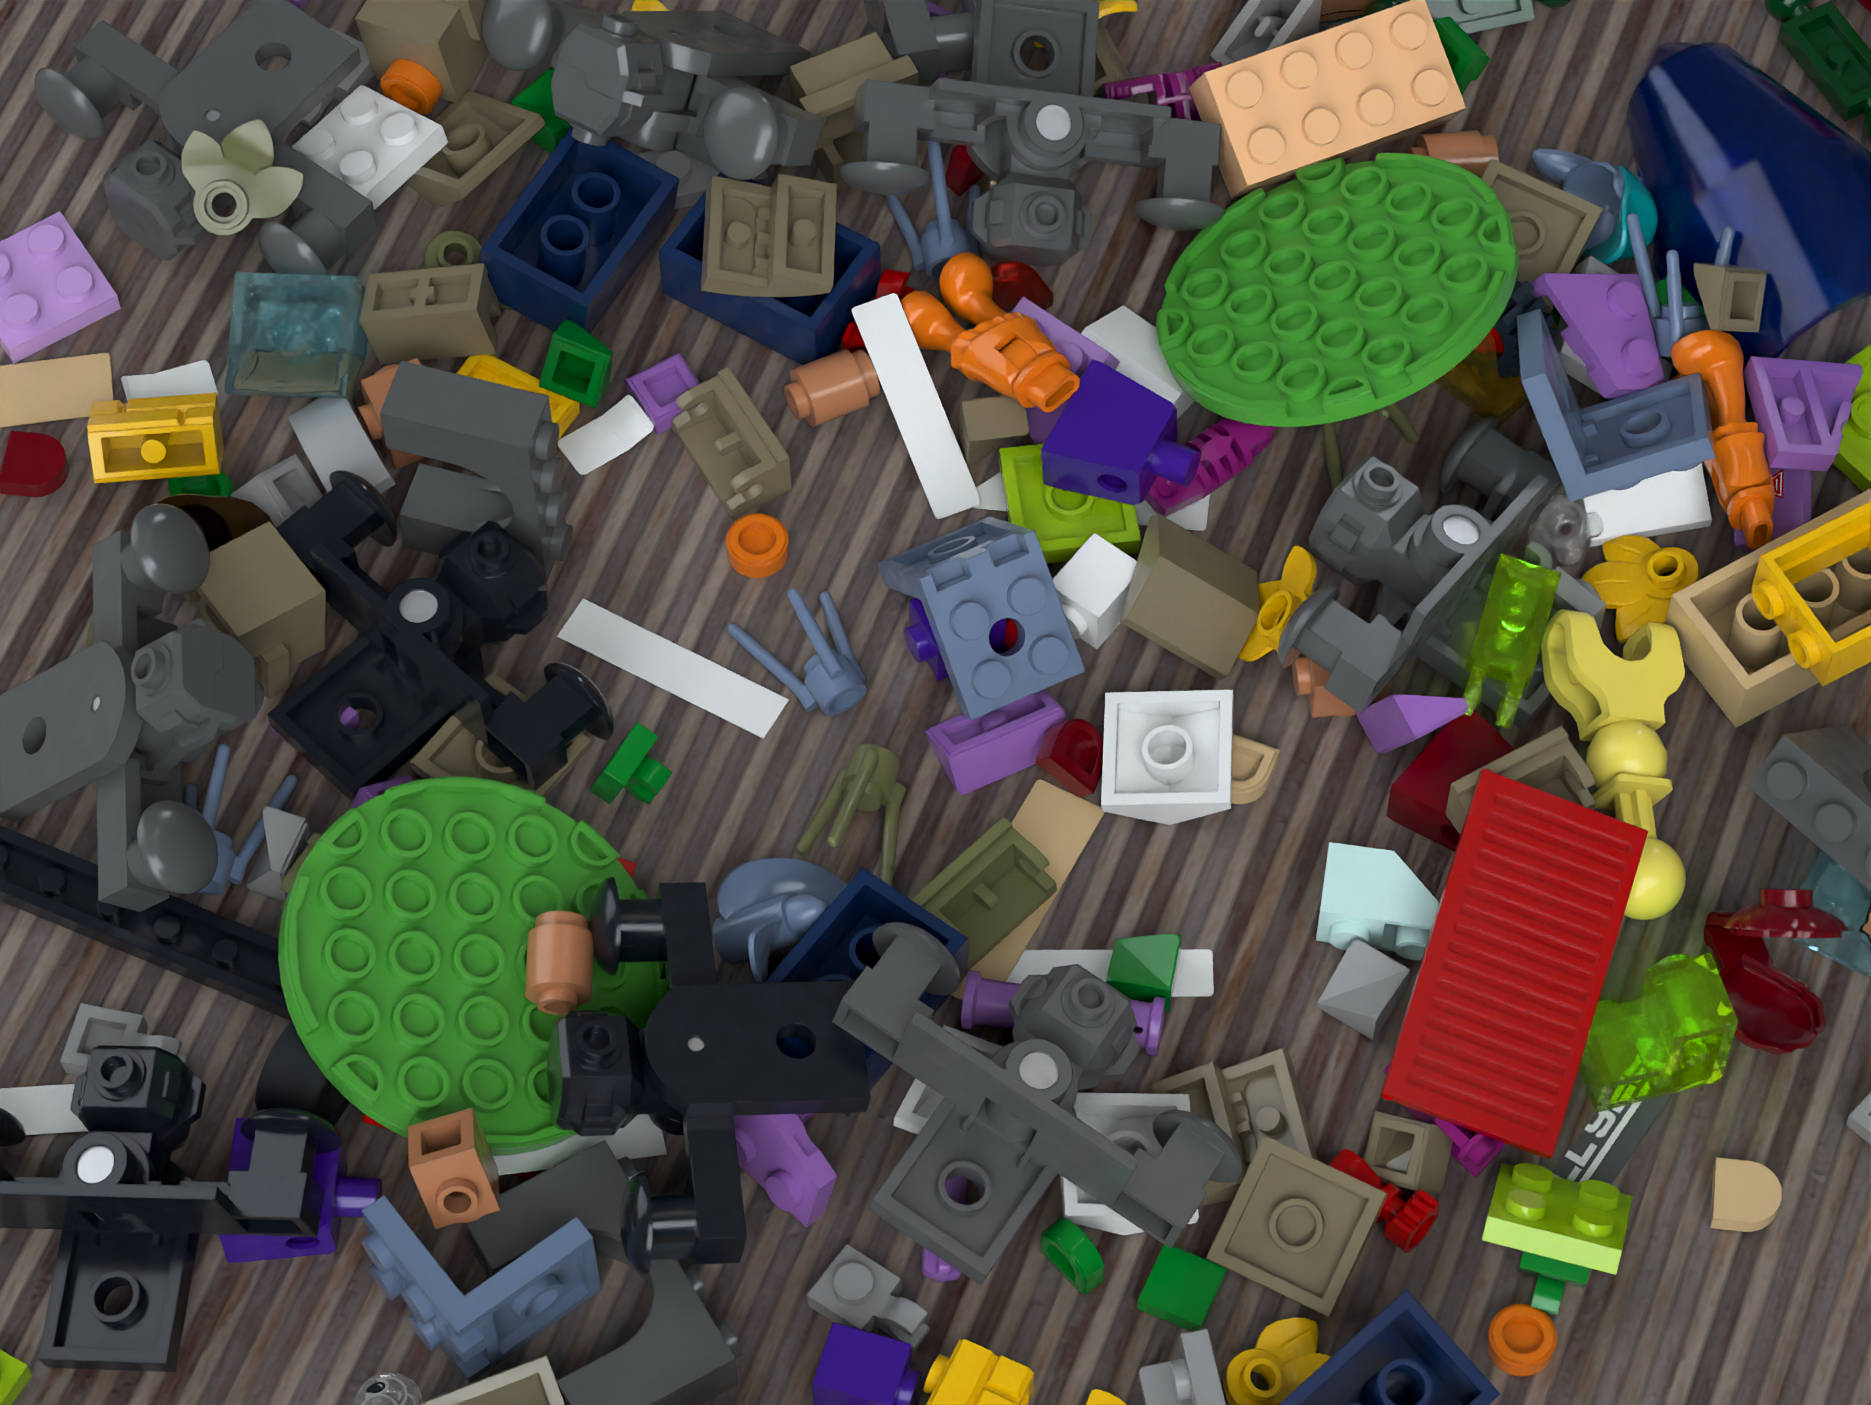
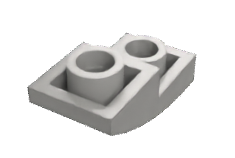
(338, 441)

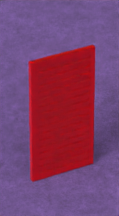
(1514, 964)

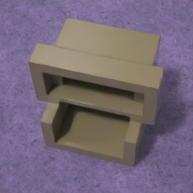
(433, 33)
(828, 89)
(265, 602)

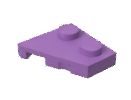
(1606, 328)
(1801, 408)

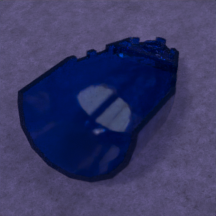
(1746, 153)

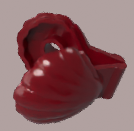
(1770, 1005)

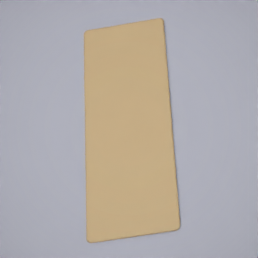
(53, 389)
(1060, 829)

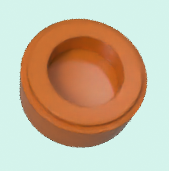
(411, 86)
(757, 545)
(1521, 1340)

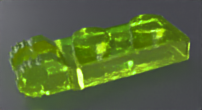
(1510, 633)

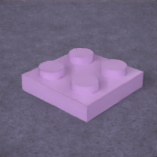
(48, 288)

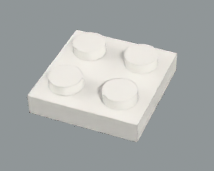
(372, 143)

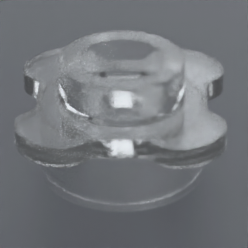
(1563, 512)

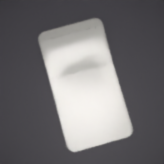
(182, 380)
(606, 436)

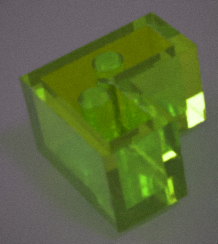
(1665, 1039)

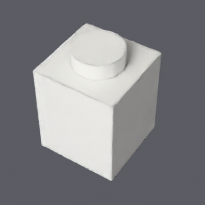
(1094, 589)

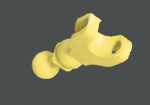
(1618, 711)

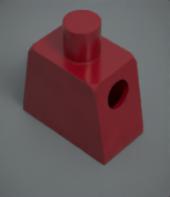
(1422, 791)

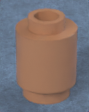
(1461, 148)
(831, 386)
(559, 962)

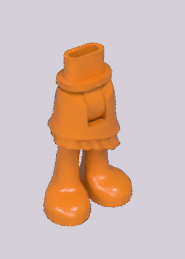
(1002, 349)
(1740, 465)

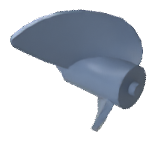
(769, 908)

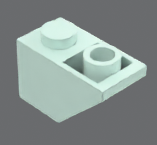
(1375, 900)

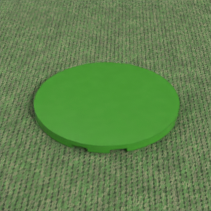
(1338, 290)
(414, 953)

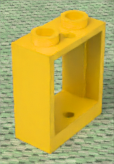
(1780, 601)

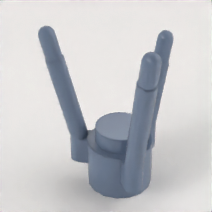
(942, 236)
(1676, 317)
(832, 678)
(232, 866)

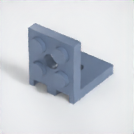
(1617, 439)
(969, 585)
(497, 1314)

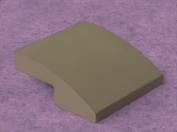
(769, 237)
(1247, 1104)

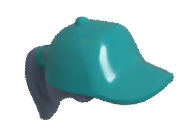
(1608, 187)

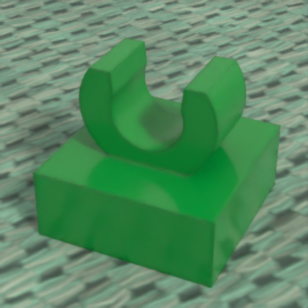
(1463, 54)
(631, 769)
(1551, 1279)

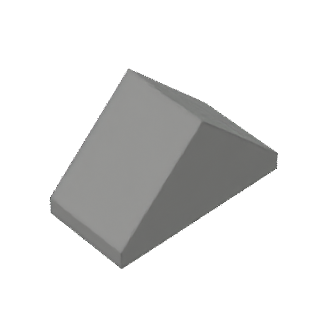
(1267, 26)

